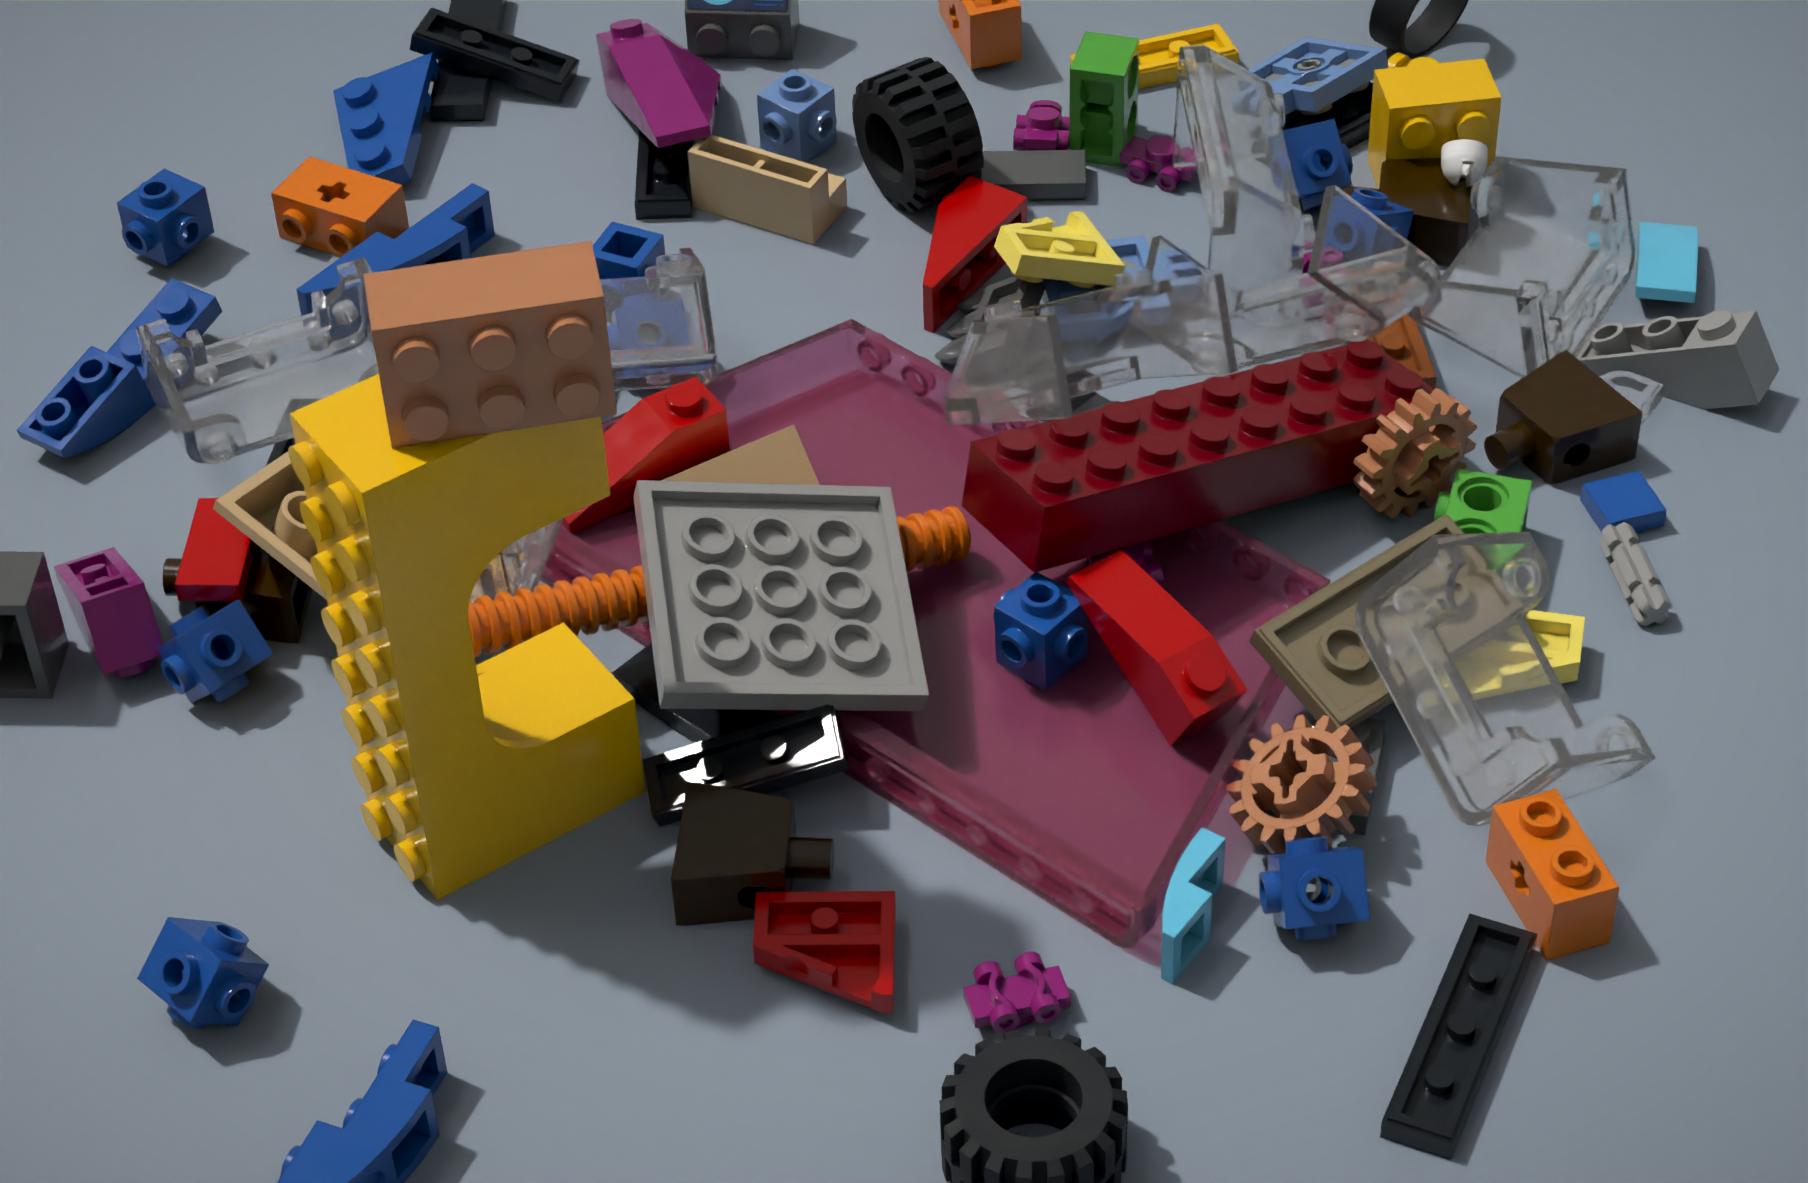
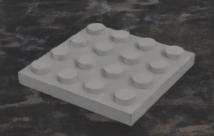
(778, 597)

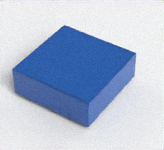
(1623, 499)

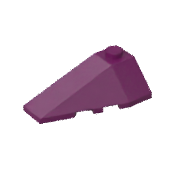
(658, 83)

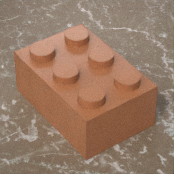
(491, 343)

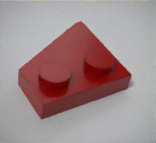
(831, 942)

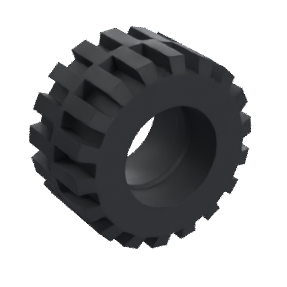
(917, 133)
(1031, 1083)

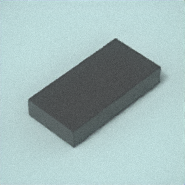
(1038, 173)

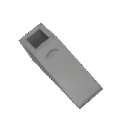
(1699, 359)

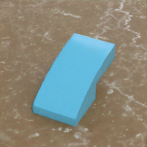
(1666, 262)
(1189, 902)

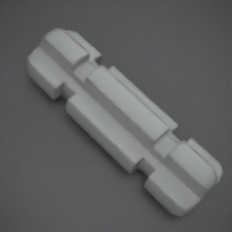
(1635, 574)

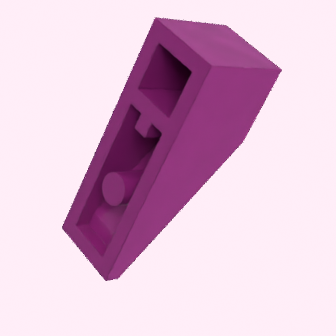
(111, 612)

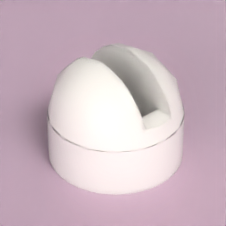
(1463, 160)

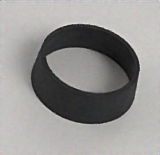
(1391, 17)

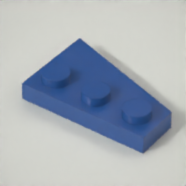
(383, 116)

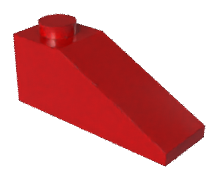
(963, 245)
(655, 442)
(1158, 646)

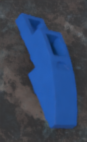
(440, 237)
(109, 388)
(388, 1128)

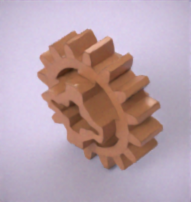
(1414, 453)
(1301, 784)

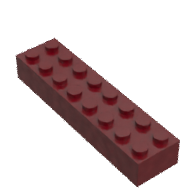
(1182, 455)

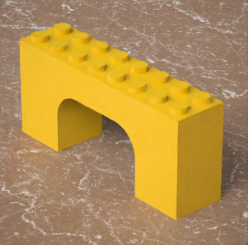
(451, 753)

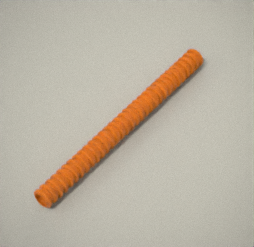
(622, 597)

